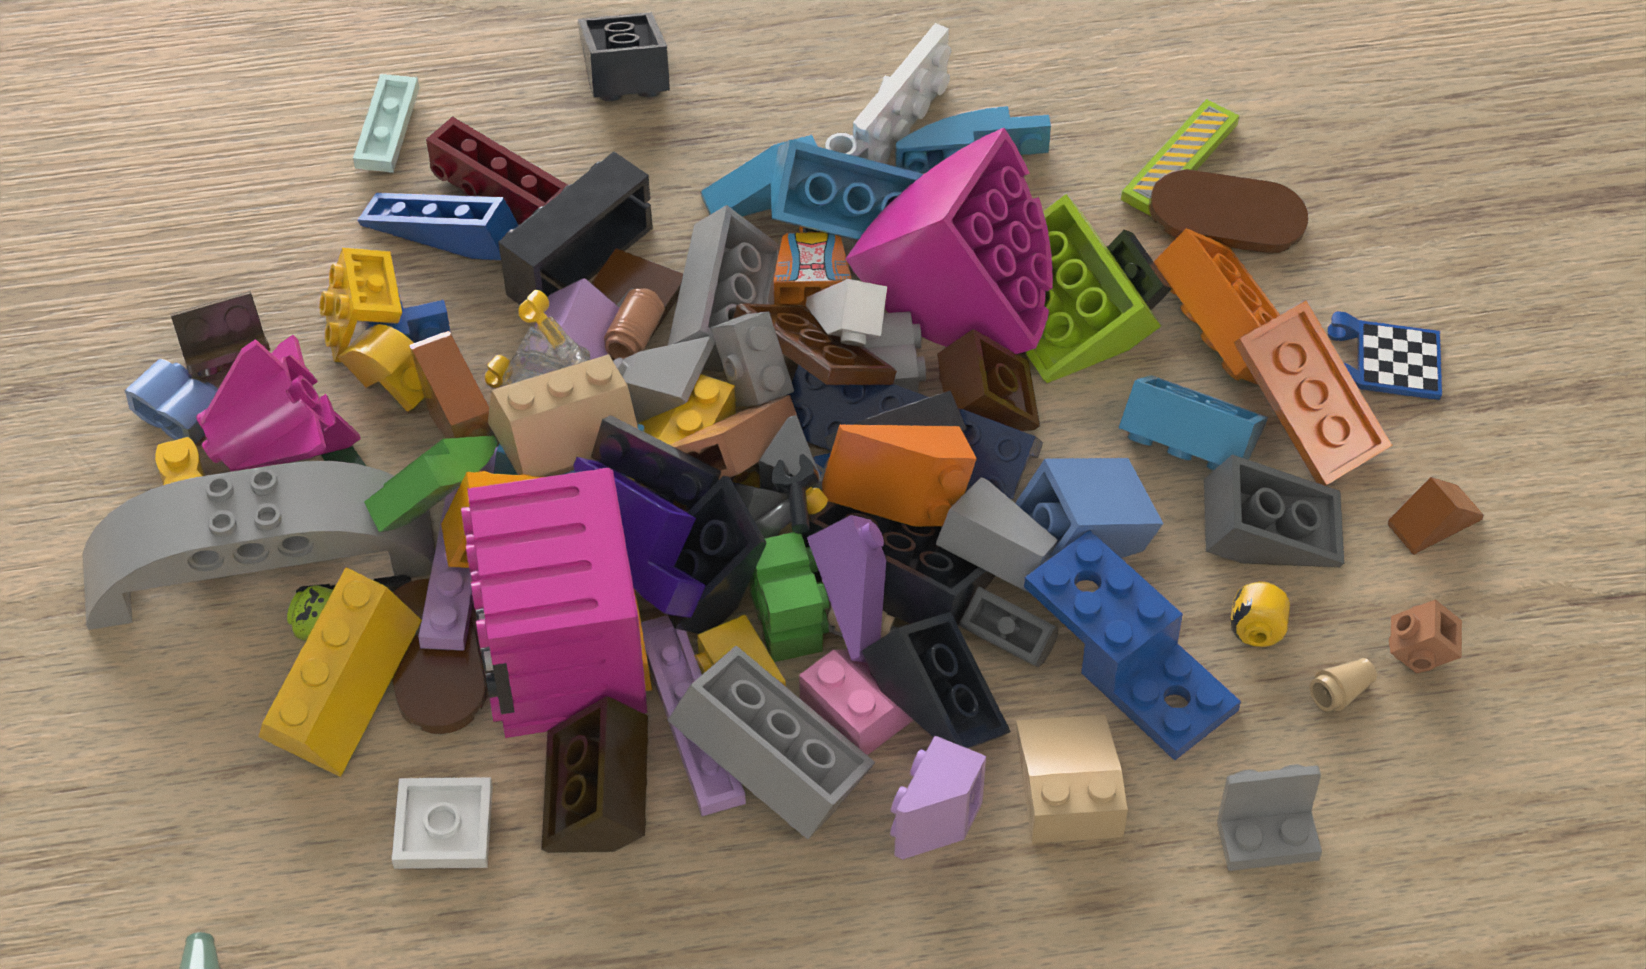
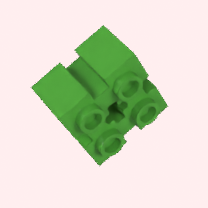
(789, 598)

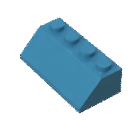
(832, 189)

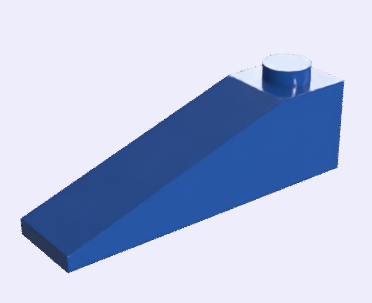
(446, 222)

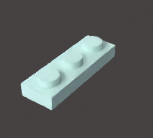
(386, 123)

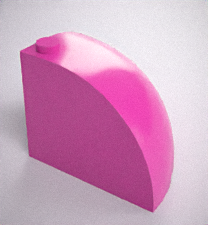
(964, 249)

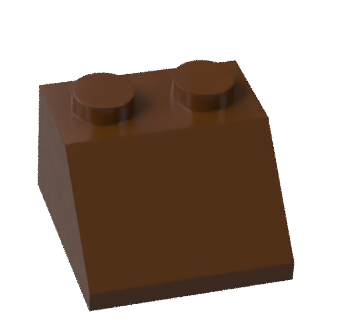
(989, 381)

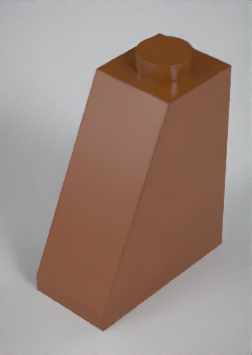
(450, 388)

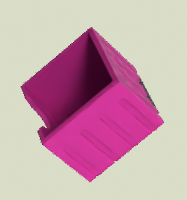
(553, 598)

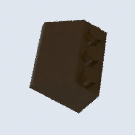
(596, 780)

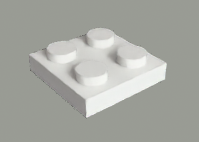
(442, 823)

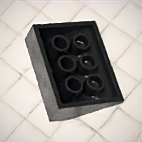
(919, 574)

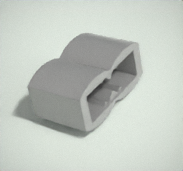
(898, 348)

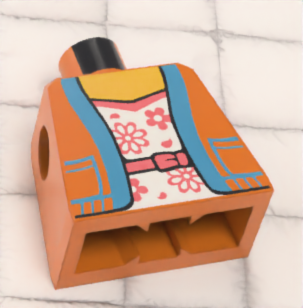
(808, 265)

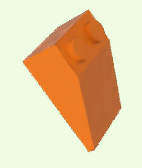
(899, 471)

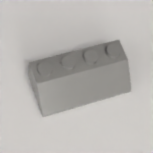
(725, 267)
(770, 741)

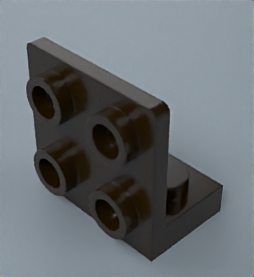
(217, 332)

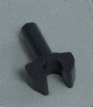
(796, 489)

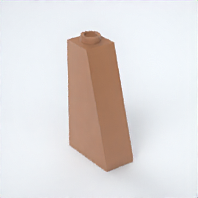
(739, 439)

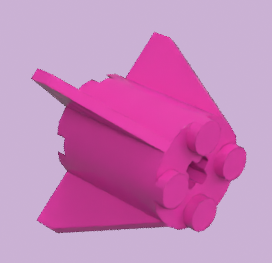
(271, 412)

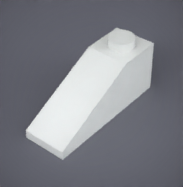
(850, 310)

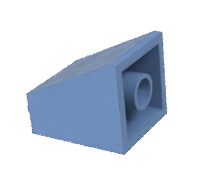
(1095, 496)

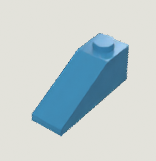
(748, 186)

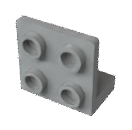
(1269, 817)

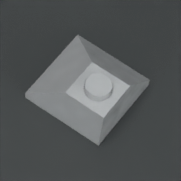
(663, 375)

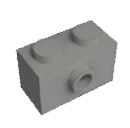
(752, 359)

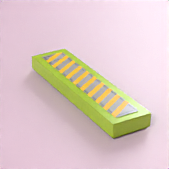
(1184, 150)

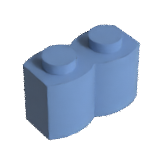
(170, 399)

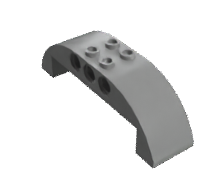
(239, 527)

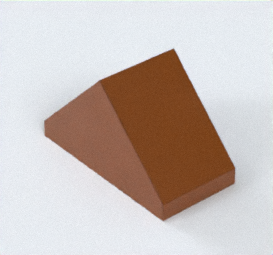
(1433, 515)

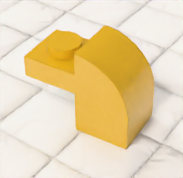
(385, 357)

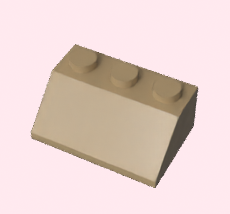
(558, 415)

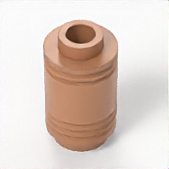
(633, 323)

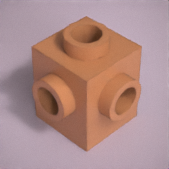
(1426, 636)

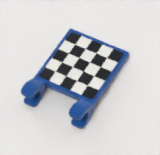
(1392, 356)

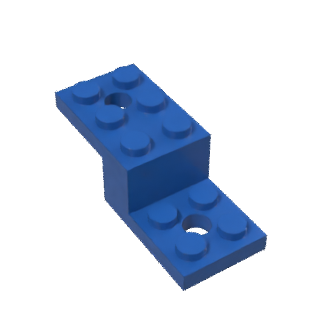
(1132, 644)

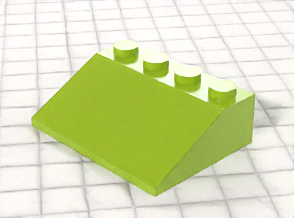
(1091, 299)

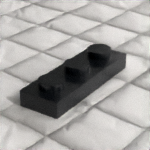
(653, 462)

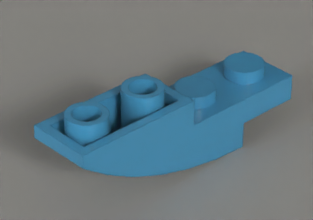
(943, 138)

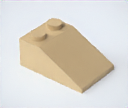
(1071, 779)

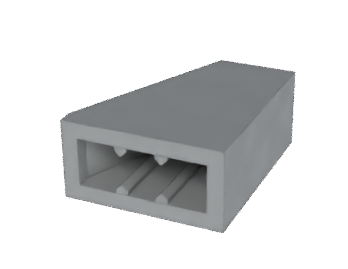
(995, 534)

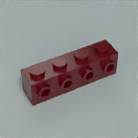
(489, 169)

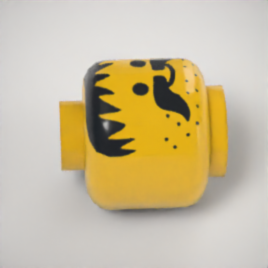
(1260, 611)

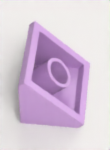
(583, 315)

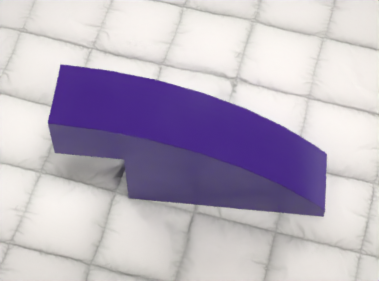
(653, 541)

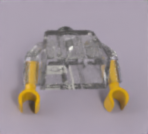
(541, 350)

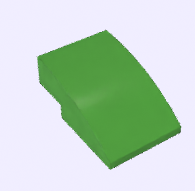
(428, 480)

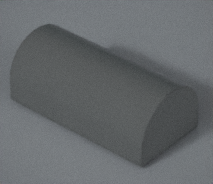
(1009, 627)

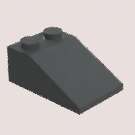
(1271, 517)

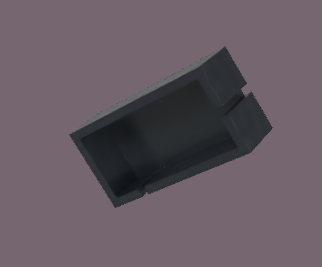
(577, 229)

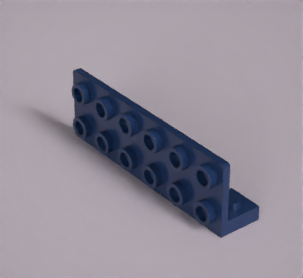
(999, 449)

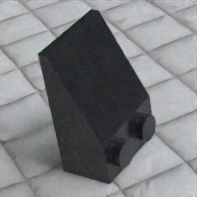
(624, 56)
(719, 554)
(937, 681)

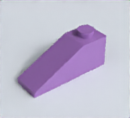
(854, 578)

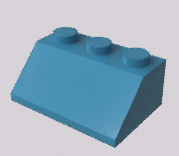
(1189, 422)

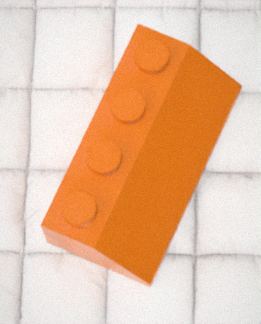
(1216, 295)

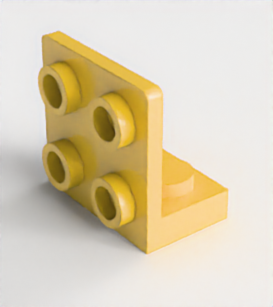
(358, 290)

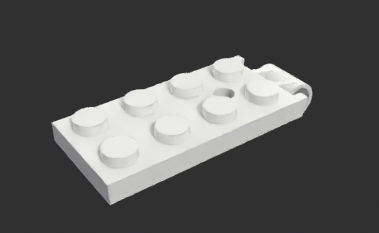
(899, 101)

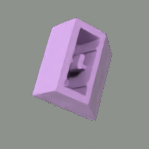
(939, 799)

